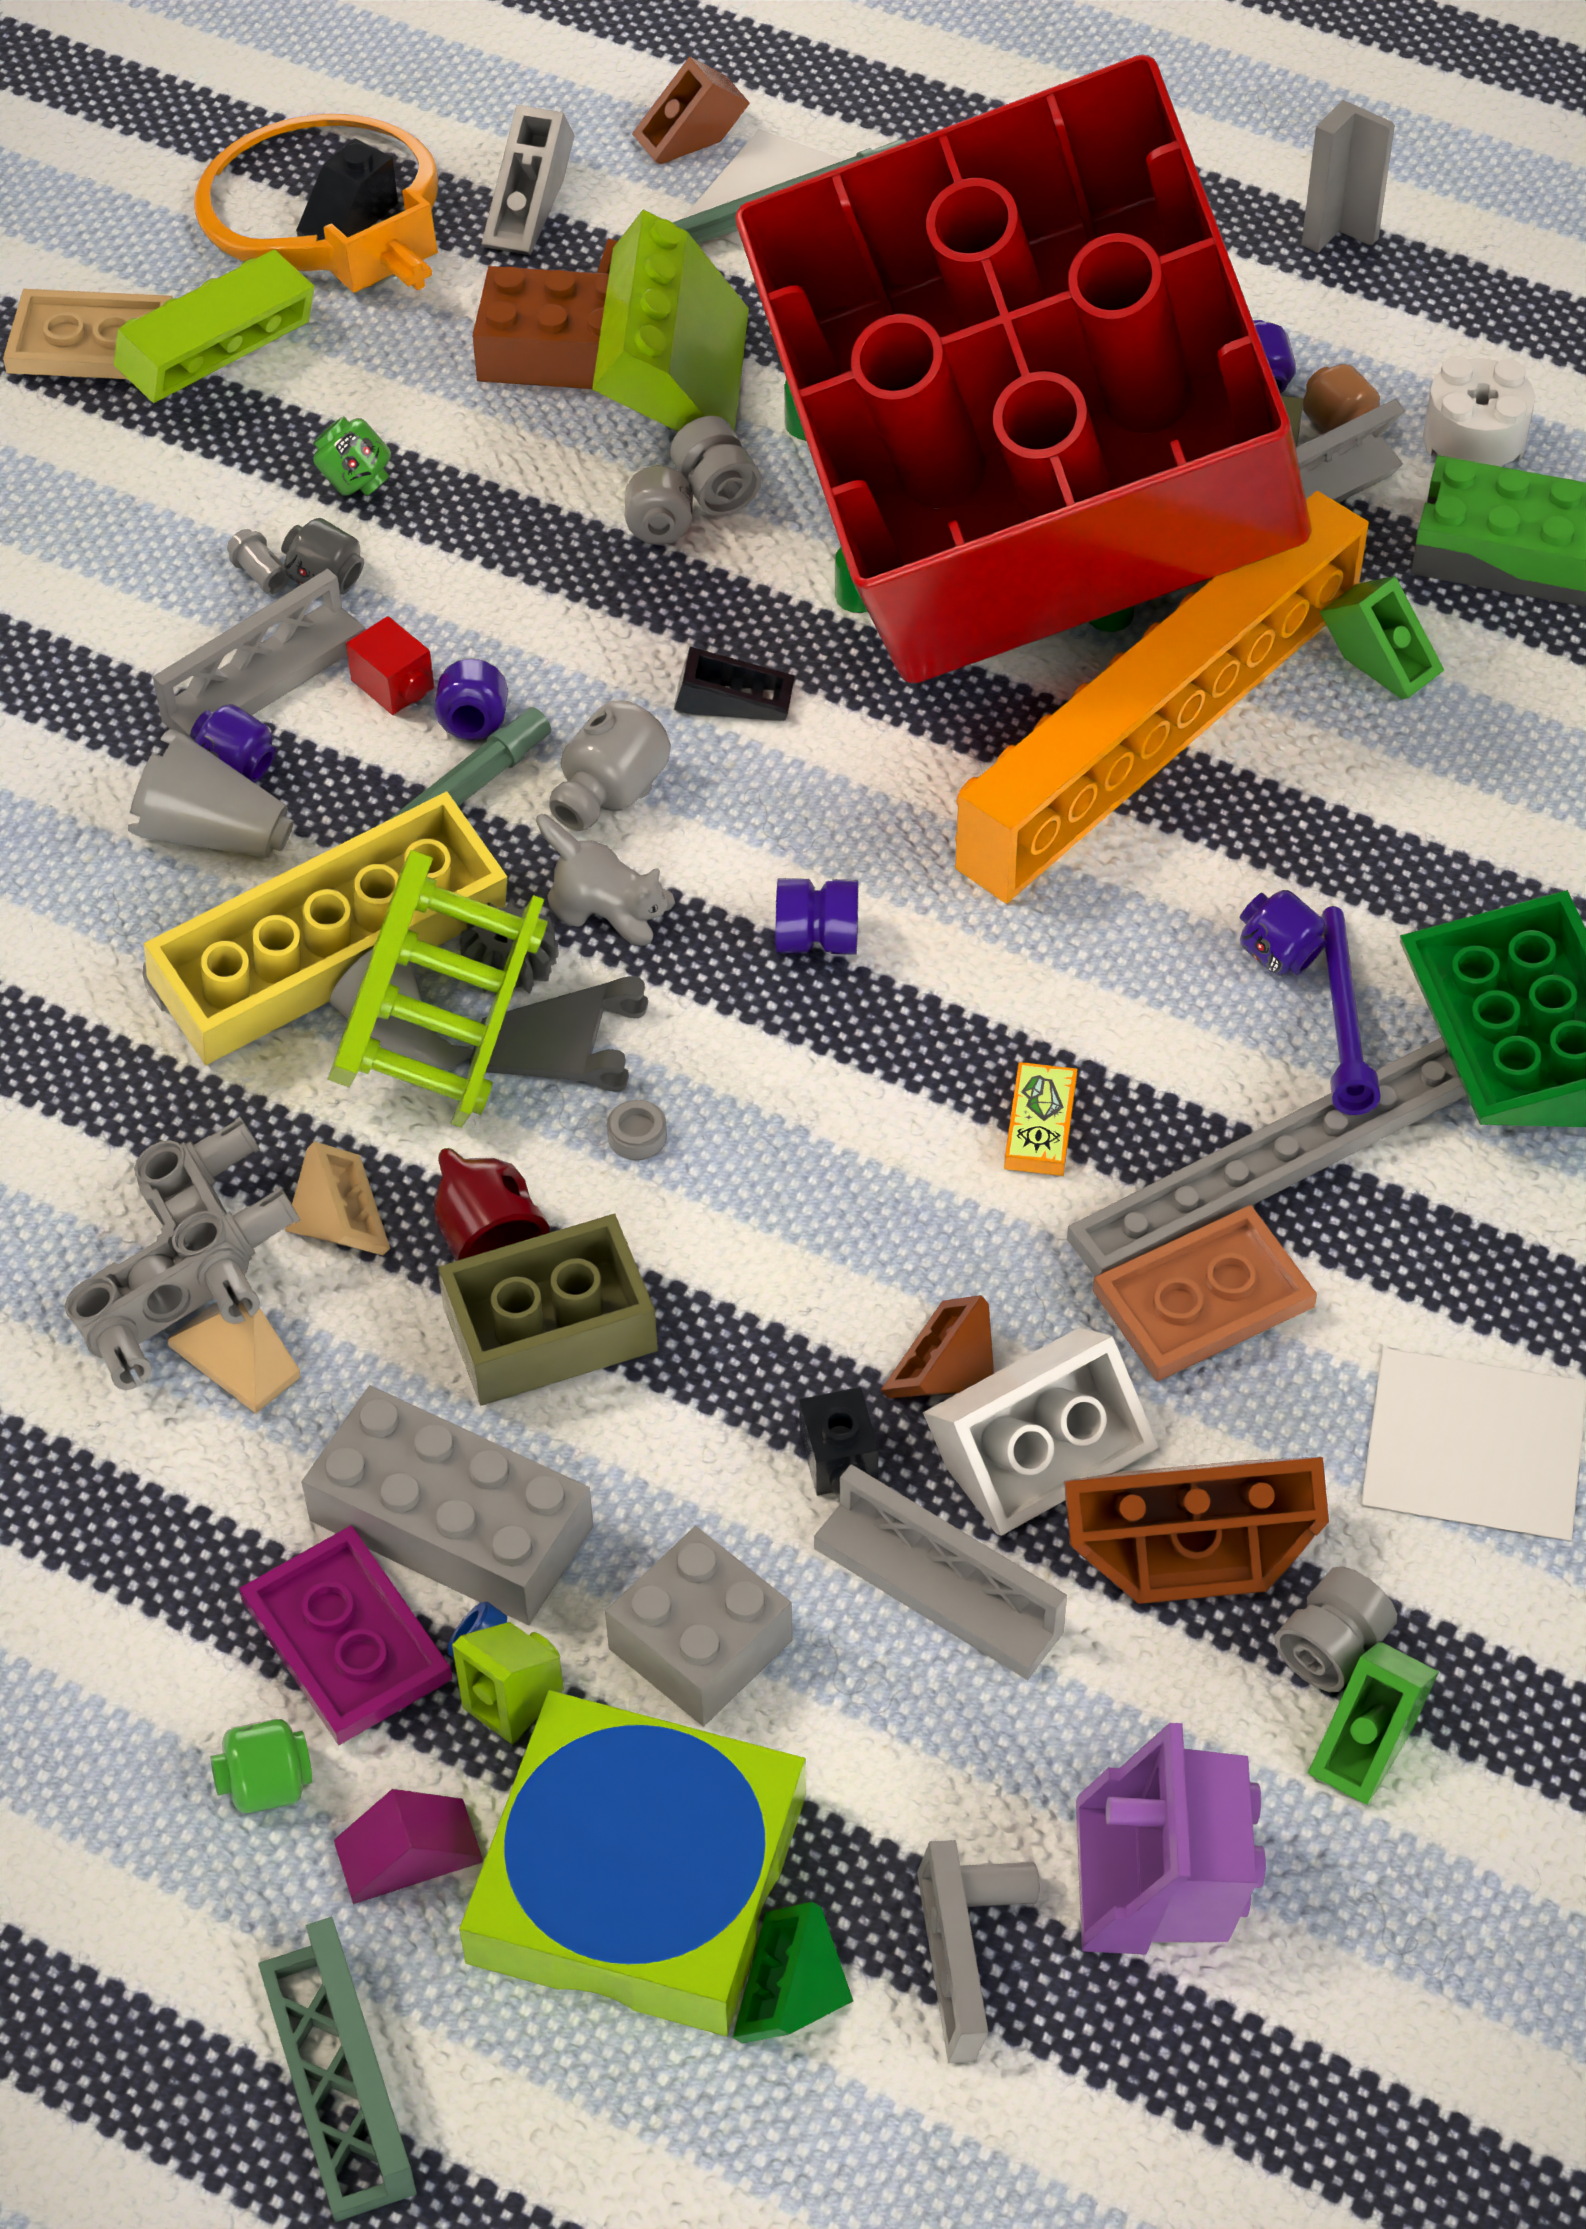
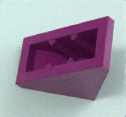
(405, 1842)

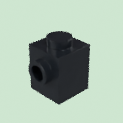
(835, 1435)

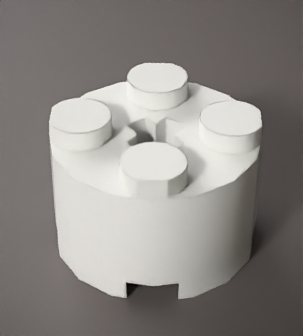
(1479, 410)

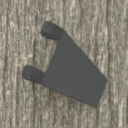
(560, 1034)

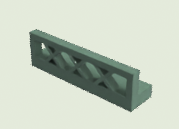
(366, 2077)

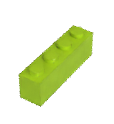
(213, 325)

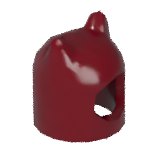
(483, 1205)

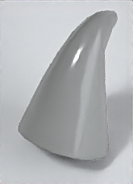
(396, 1033)

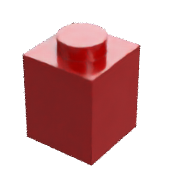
(390, 665)

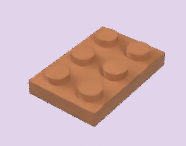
(1204, 1292)

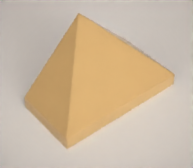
(337, 1201)
(239, 1357)

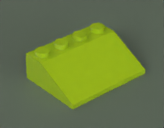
(670, 328)

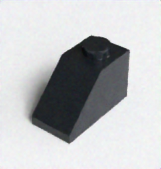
(350, 191)

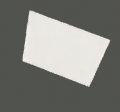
(760, 165)
(1475, 1444)

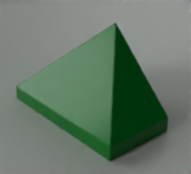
(791, 1975)

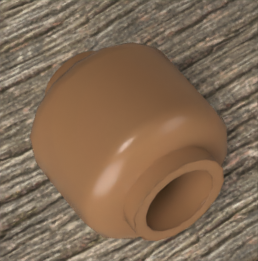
(1338, 396)

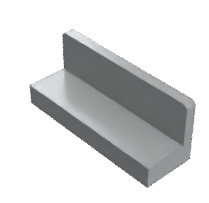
(1347, 176)

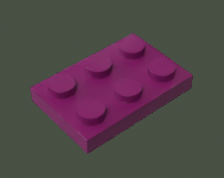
(345, 1634)

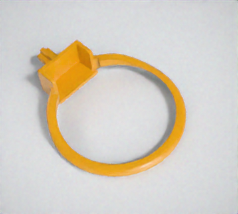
(357, 261)

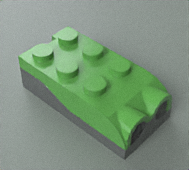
(1504, 531)

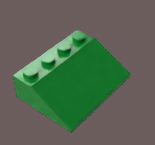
(1511, 1008)

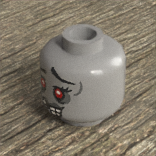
(657, 500)

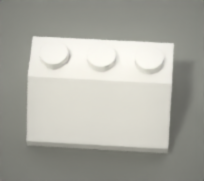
(1039, 1424)

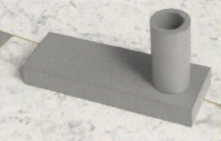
(945, 1895)

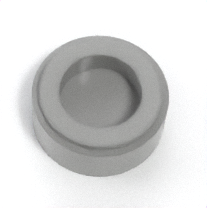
(636, 1130)

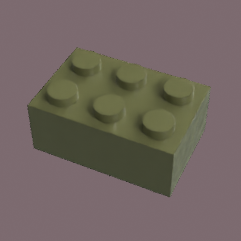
(548, 1309)

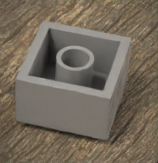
(699, 1625)

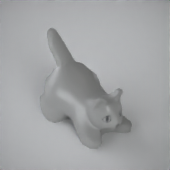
(595, 881)

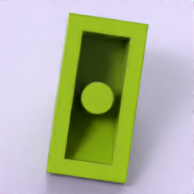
(506, 1677)

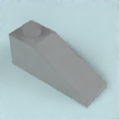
(528, 179)

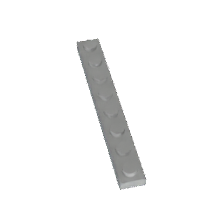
(1264, 1162)

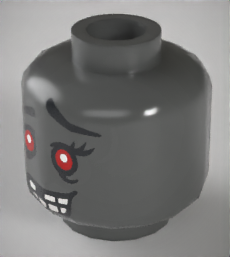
(319, 548)

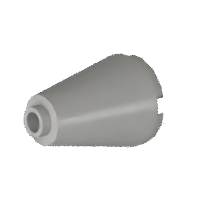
(206, 803)

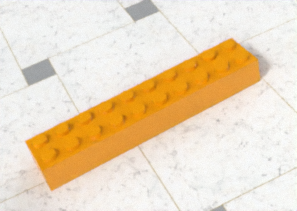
(1151, 704)

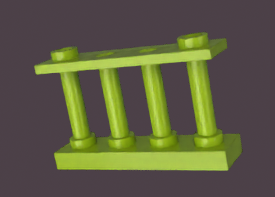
(381, 999)

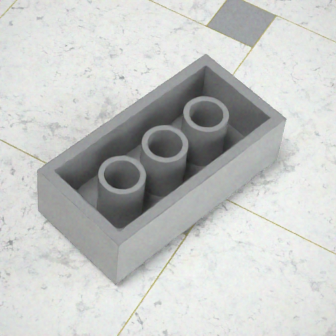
(449, 1504)

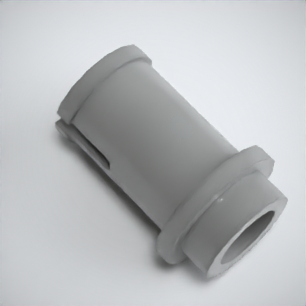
(250, 552)

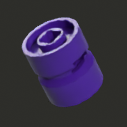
(816, 916)

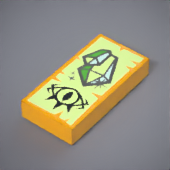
(1040, 1119)

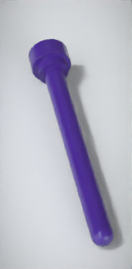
(1354, 1083)

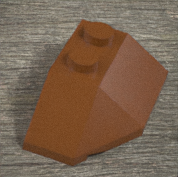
(1197, 1525)

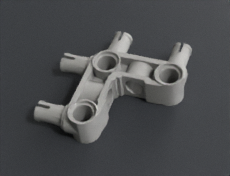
(193, 1259)

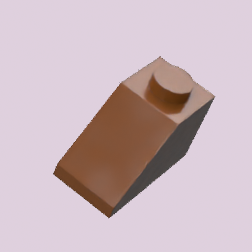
(690, 113)

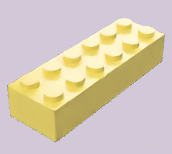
(297, 934)

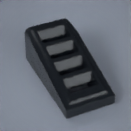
(704, 691)

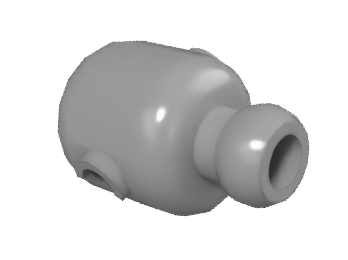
(609, 764)

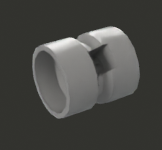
(715, 465)
(1340, 1624)

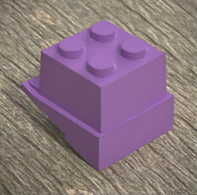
(1167, 1847)

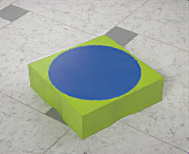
(635, 1861)

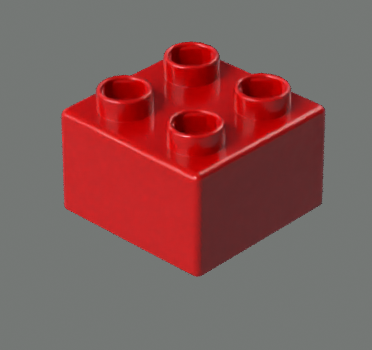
(1026, 371)

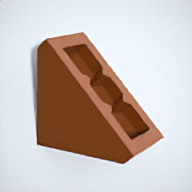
(947, 1353)

